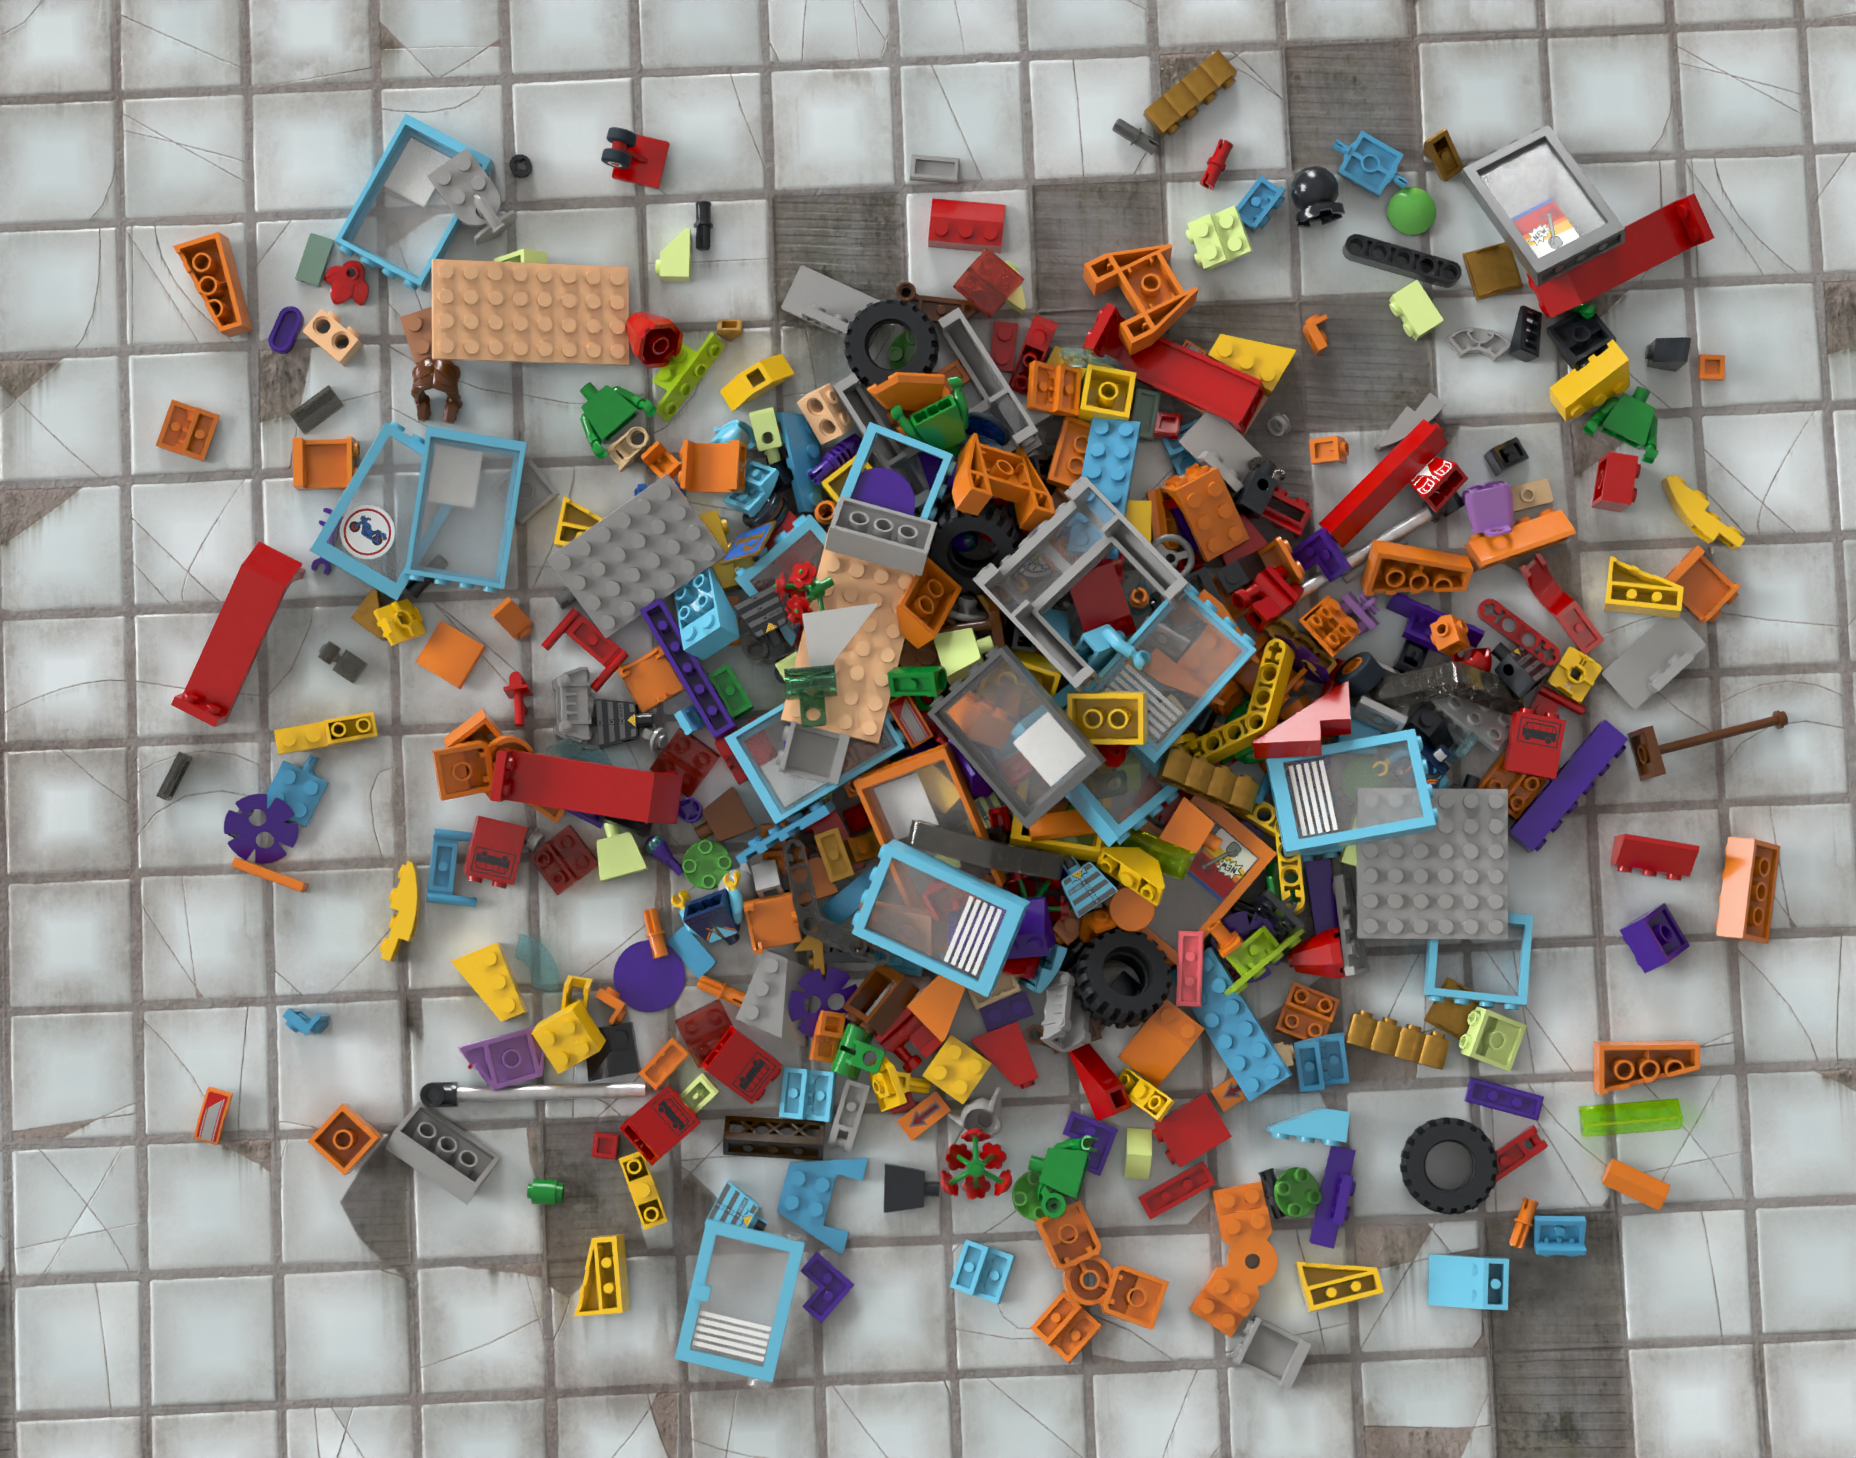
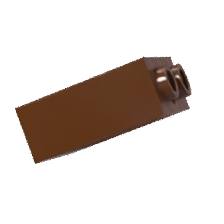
(890, 1005)

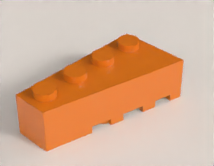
(217, 281)
(1413, 569)
(1637, 1062)

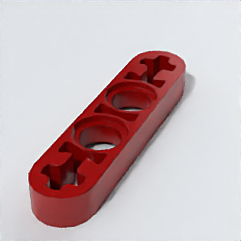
(1520, 629)

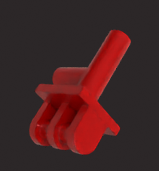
(518, 690)

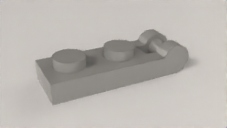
(849, 1114)

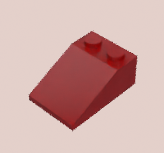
(1102, 600)

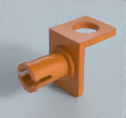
(1226, 941)

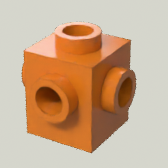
(1449, 635)

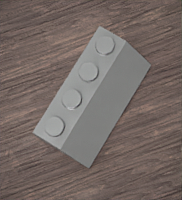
(880, 535)
(442, 1152)

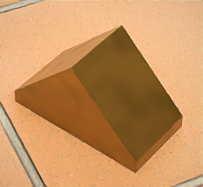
(365, 616)

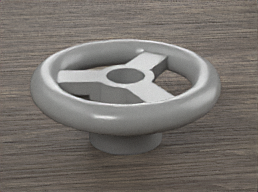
(1188, 553)
(966, 610)

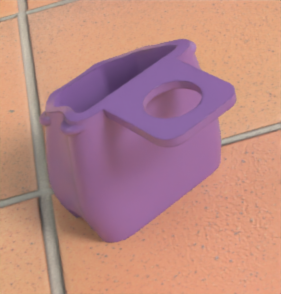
(1489, 507)

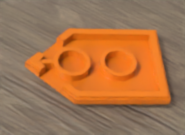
(909, 390)

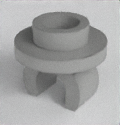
(657, 739)

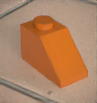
(513, 619)

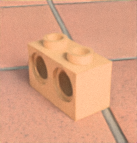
(330, 340)
(822, 415)

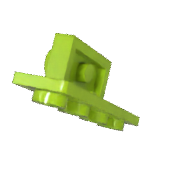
(684, 374)
(1255, 954)

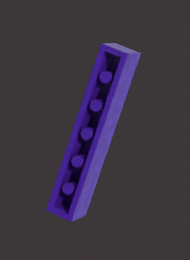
(688, 670)
(1571, 781)

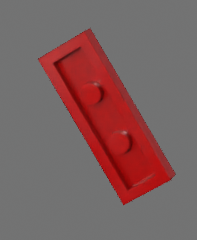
(1176, 1190)

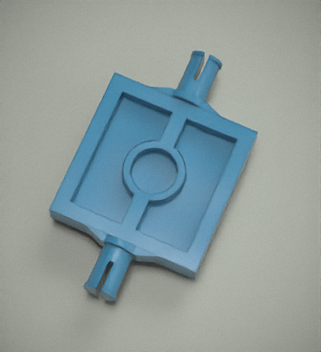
(1370, 164)
(298, 789)

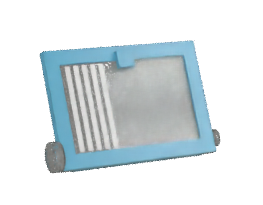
(740, 1301)

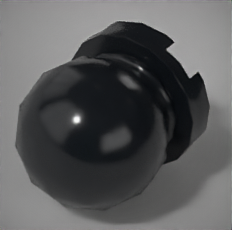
(1316, 194)

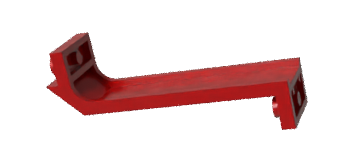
(1646, 245)
(1180, 372)
(238, 634)
(586, 787)

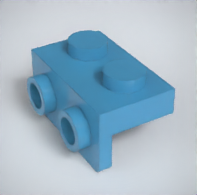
(1259, 203)
(301, 1022)
(1559, 1235)

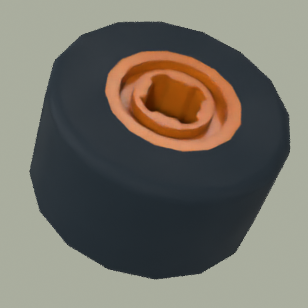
(1361, 672)

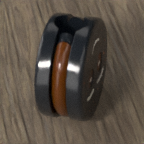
(773, 510)

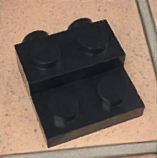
(1580, 338)

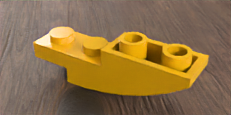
(1691, 508)
(326, 733)
(407, 902)

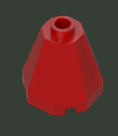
(653, 338)
(1319, 955)

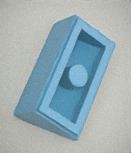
(692, 952)

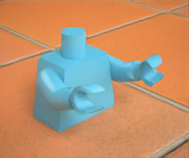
(1103, 643)

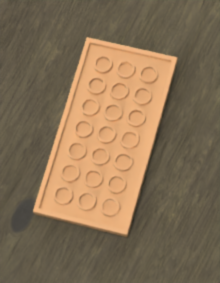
(529, 312)
(869, 655)

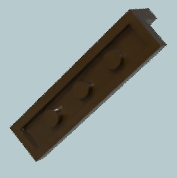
(773, 1143)

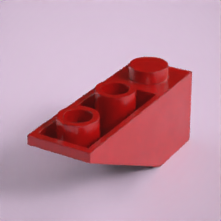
(1034, 348)
(1099, 1082)

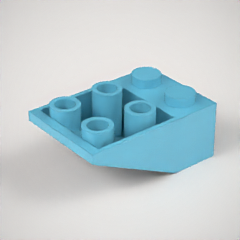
(705, 616)
(1319, 1123)
(1468, 1281)

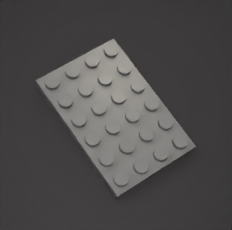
(636, 555)

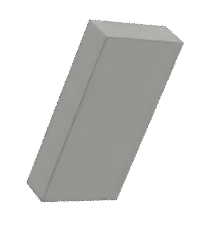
(934, 169)

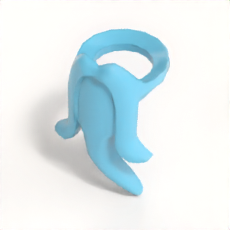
(732, 431)

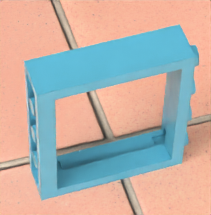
(870, 436)
(1485, 999)

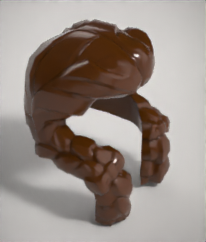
(442, 376)

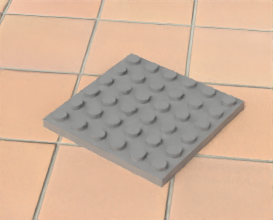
(1441, 879)

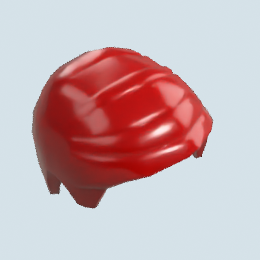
(1478, 658)

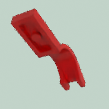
(1560, 605)

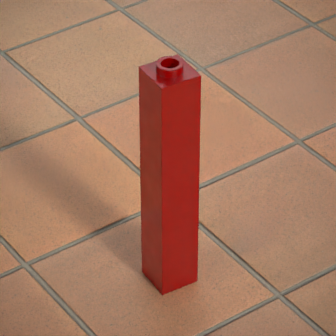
(1384, 482)

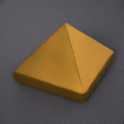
(729, 328)

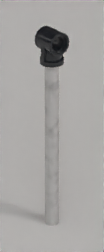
(1391, 535)
(452, 1094)

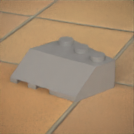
(768, 997)

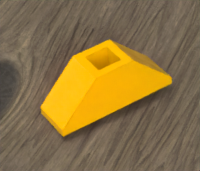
(756, 381)
(1134, 870)
(1145, 1095)
(644, 1190)

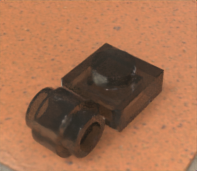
(347, 665)

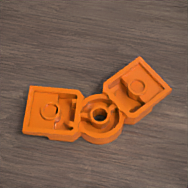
(470, 769)
(1234, 1287)
(1117, 1290)

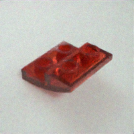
(988, 282)
(688, 758)
(564, 860)
(704, 1029)

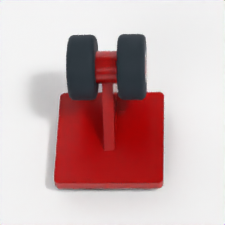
(635, 157)

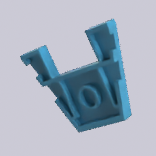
(809, 1192)

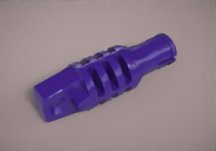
(836, 458)

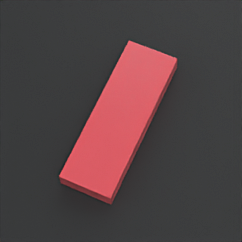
(1189, 968)

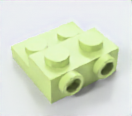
(1219, 238)
(1492, 1038)

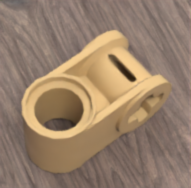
(628, 449)

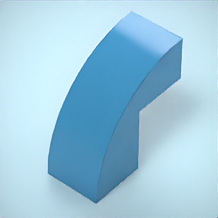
(848, 900)

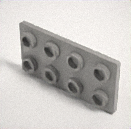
(825, 302)
(1220, 446)
(1653, 660)
(1462, 716)

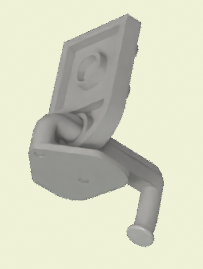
(470, 190)

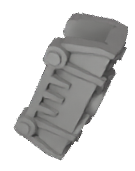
(573, 705)
(1064, 1015)

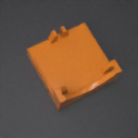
(651, 680)
(772, 921)

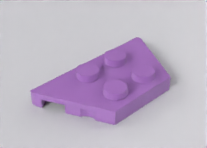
(506, 1058)

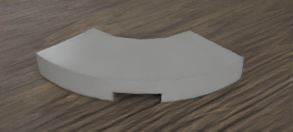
(1478, 341)

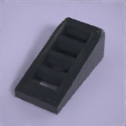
(1519, 348)

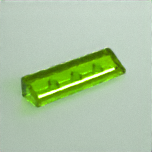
(1172, 858)
(1630, 1117)

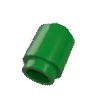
(545, 1192)

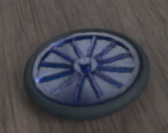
(988, 426)

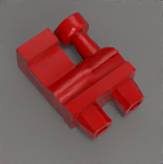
(1275, 596)
(908, 1028)

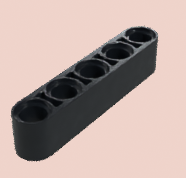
(1413, 257)

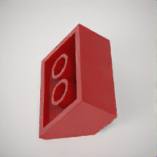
(966, 225)
(1653, 856)

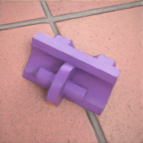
(1352, 604)

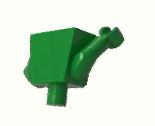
(1062, 1172)

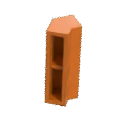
(1161, 520)
(1635, 1184)

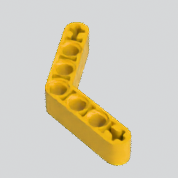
(1275, 653)
(1284, 865)

